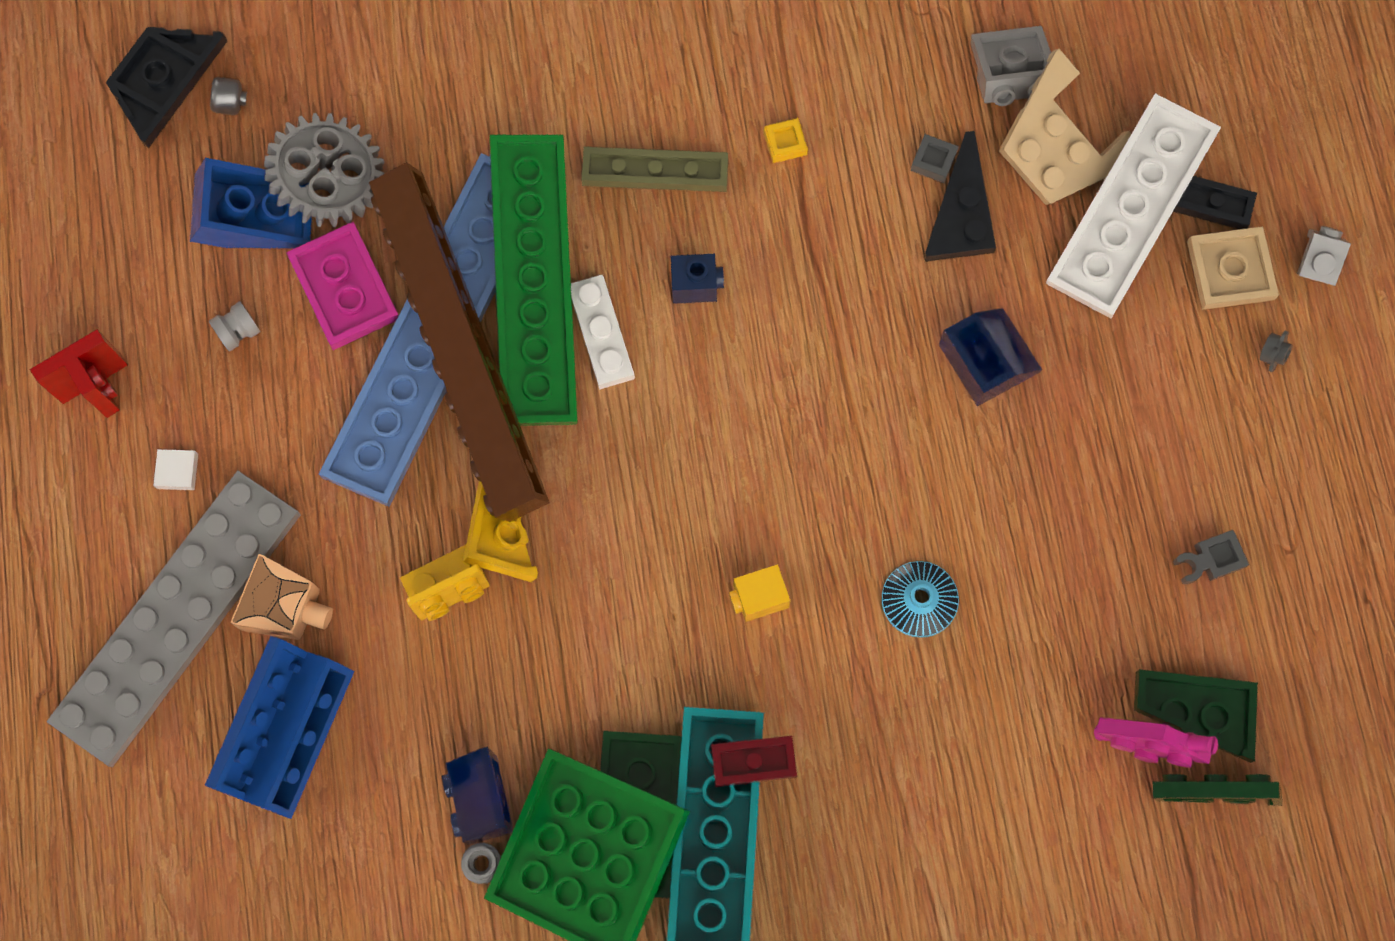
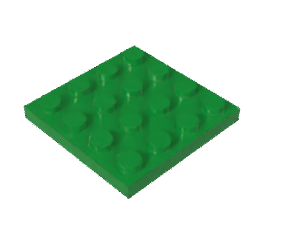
(586, 853)

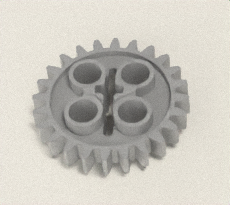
(303, 147)

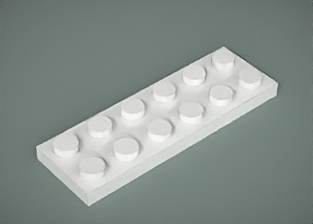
(1133, 205)

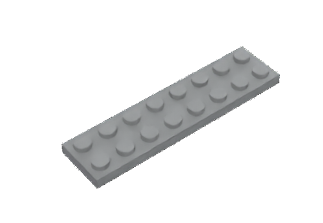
(172, 619)

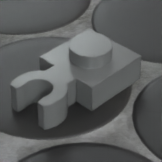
(1216, 556)

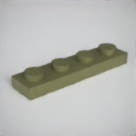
(655, 169)

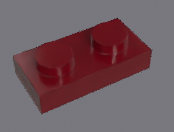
(754, 761)

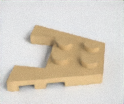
(1047, 144)

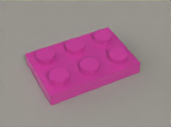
(343, 286)

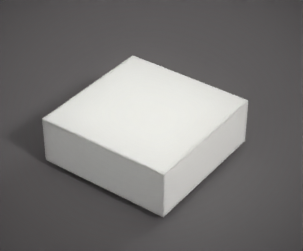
(176, 469)

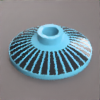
(906, 612)

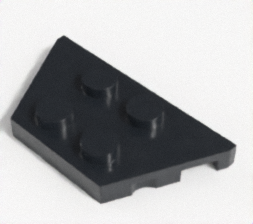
(160, 75)

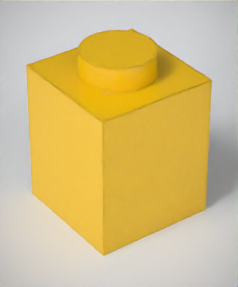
(759, 593)

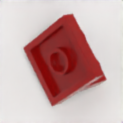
(83, 370)

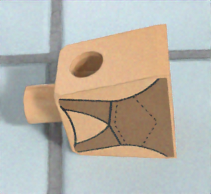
(279, 602)

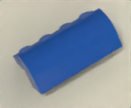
(280, 727)

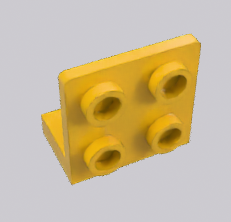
(443, 584)

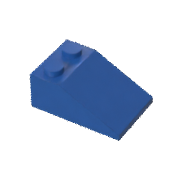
(238, 211)

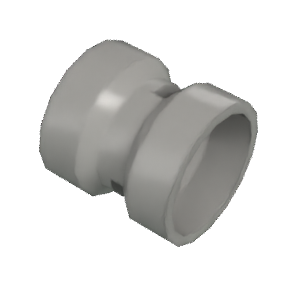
(234, 326)

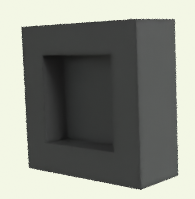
(934, 158)

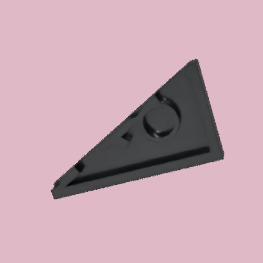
(964, 216)

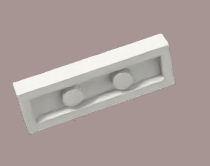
(601, 332)

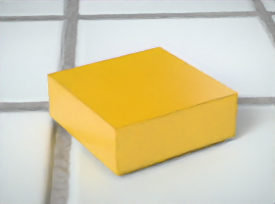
(785, 140)

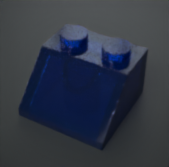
(478, 797)

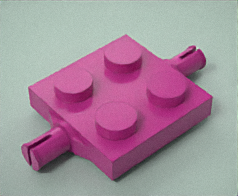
(1156, 741)

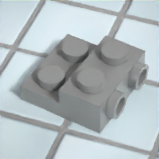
(1009, 62)

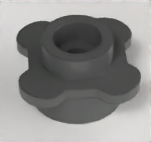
(1276, 350)

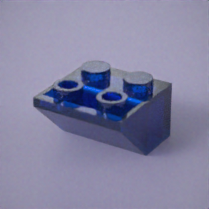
(988, 354)

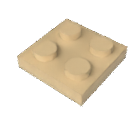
(1232, 268)

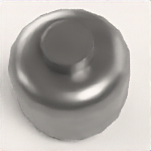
(227, 96)

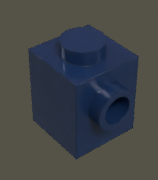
(695, 278)

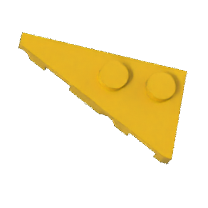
(498, 543)

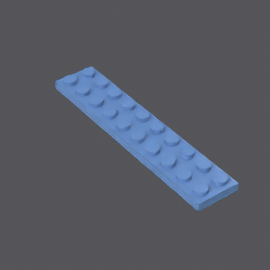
(402, 385)

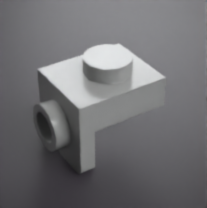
(1324, 255)

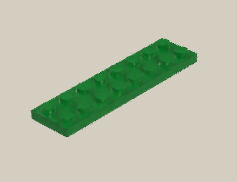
(533, 277)

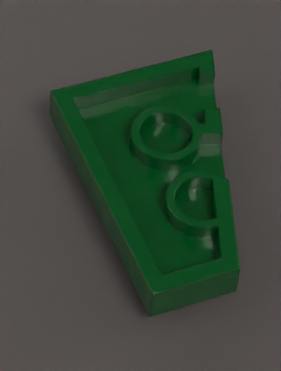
(1202, 707)
(1217, 786)

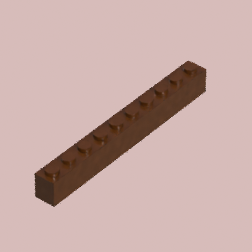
(458, 344)

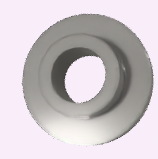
(469, 858)

